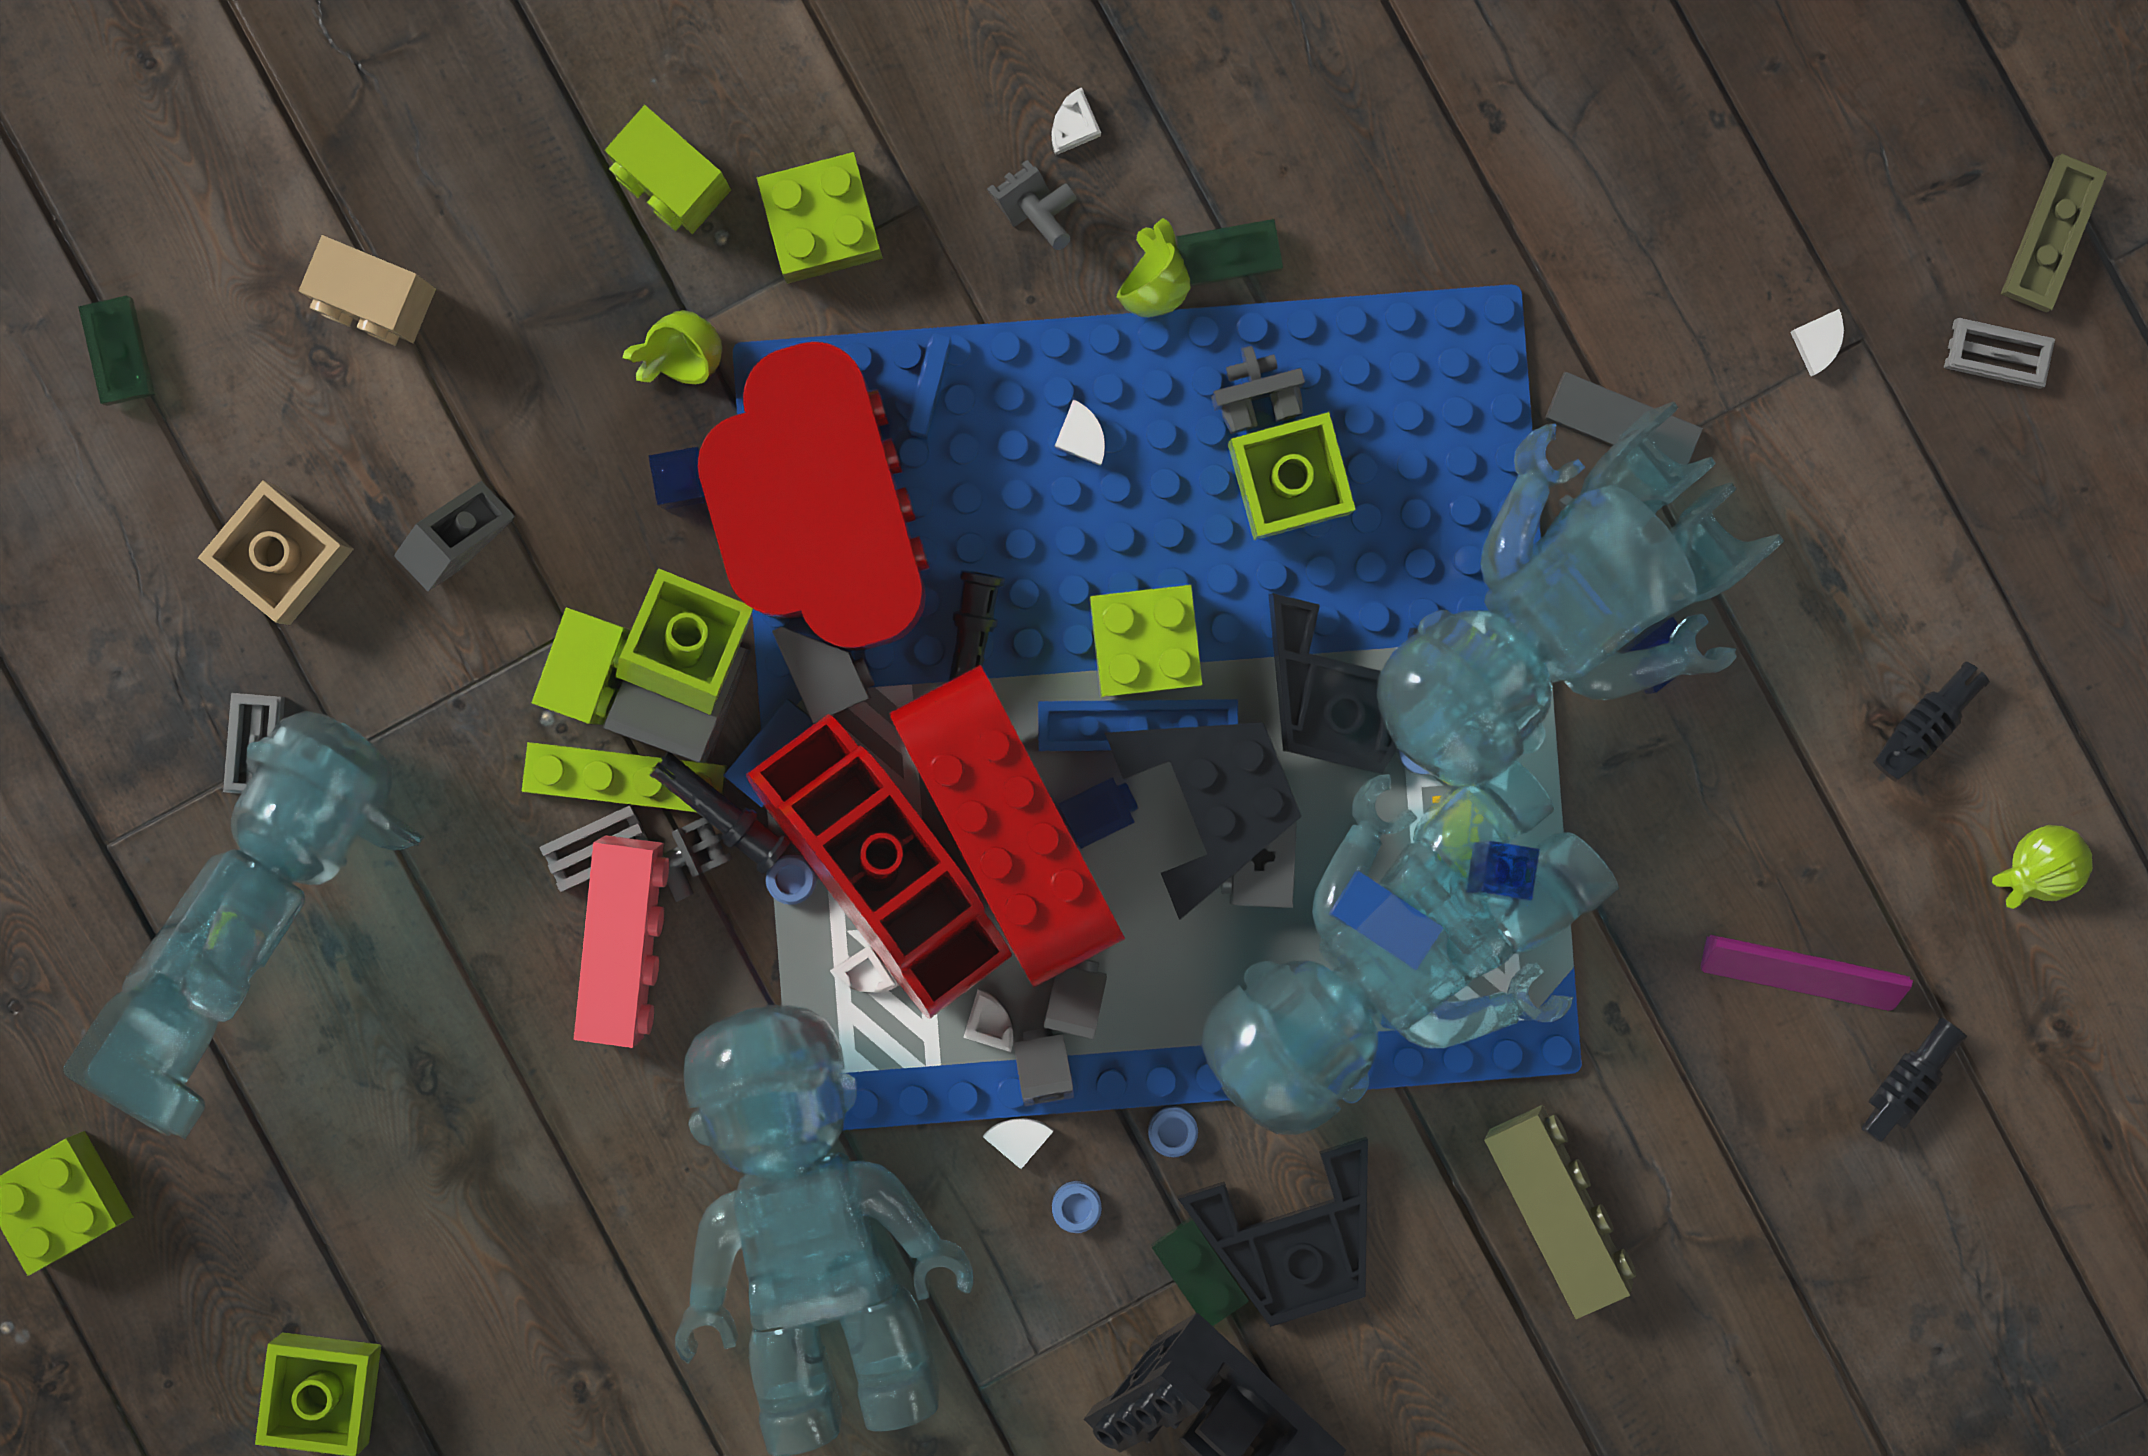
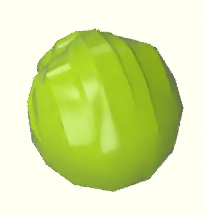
(1160, 277)
(679, 347)
(2047, 866)

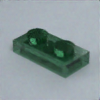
(1231, 252)
(116, 350)
(1199, 1272)

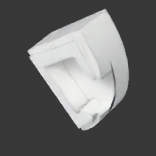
(1073, 123)
(1819, 341)
(1082, 435)
(865, 973)
(989, 1023)
(1018, 1138)

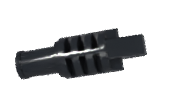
(1929, 723)
(1912, 1081)

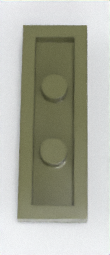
(2053, 233)

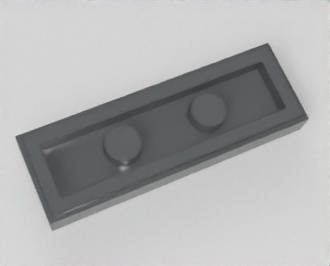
(1607, 414)

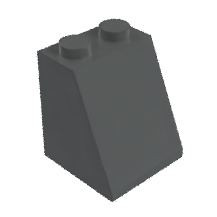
(670, 723)

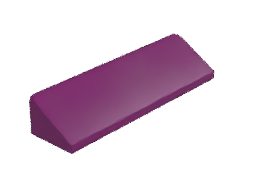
(1804, 973)

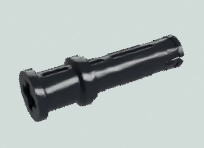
(974, 620)
(738, 826)

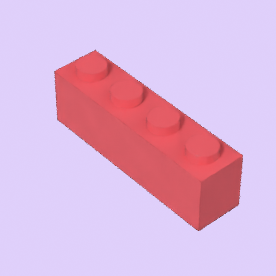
(620, 941)

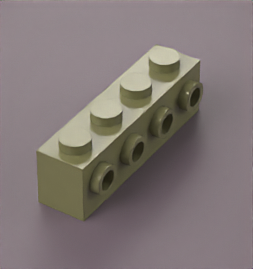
(1560, 1211)

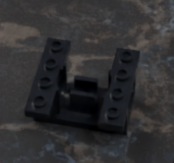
(1201, 1367)

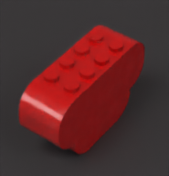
(813, 503)
(1006, 826)
(880, 864)

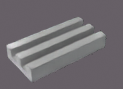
(1958, 345)
(235, 730)
(557, 866)

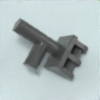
(1028, 196)
(692, 852)

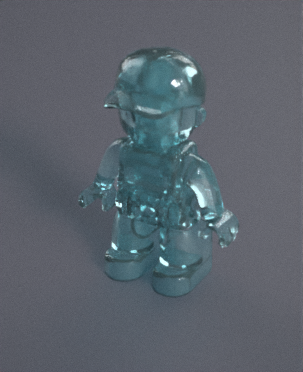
(1480, 682)
(294, 823)
(1309, 1032)
(805, 1232)

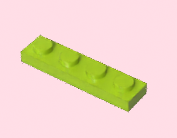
(606, 776)

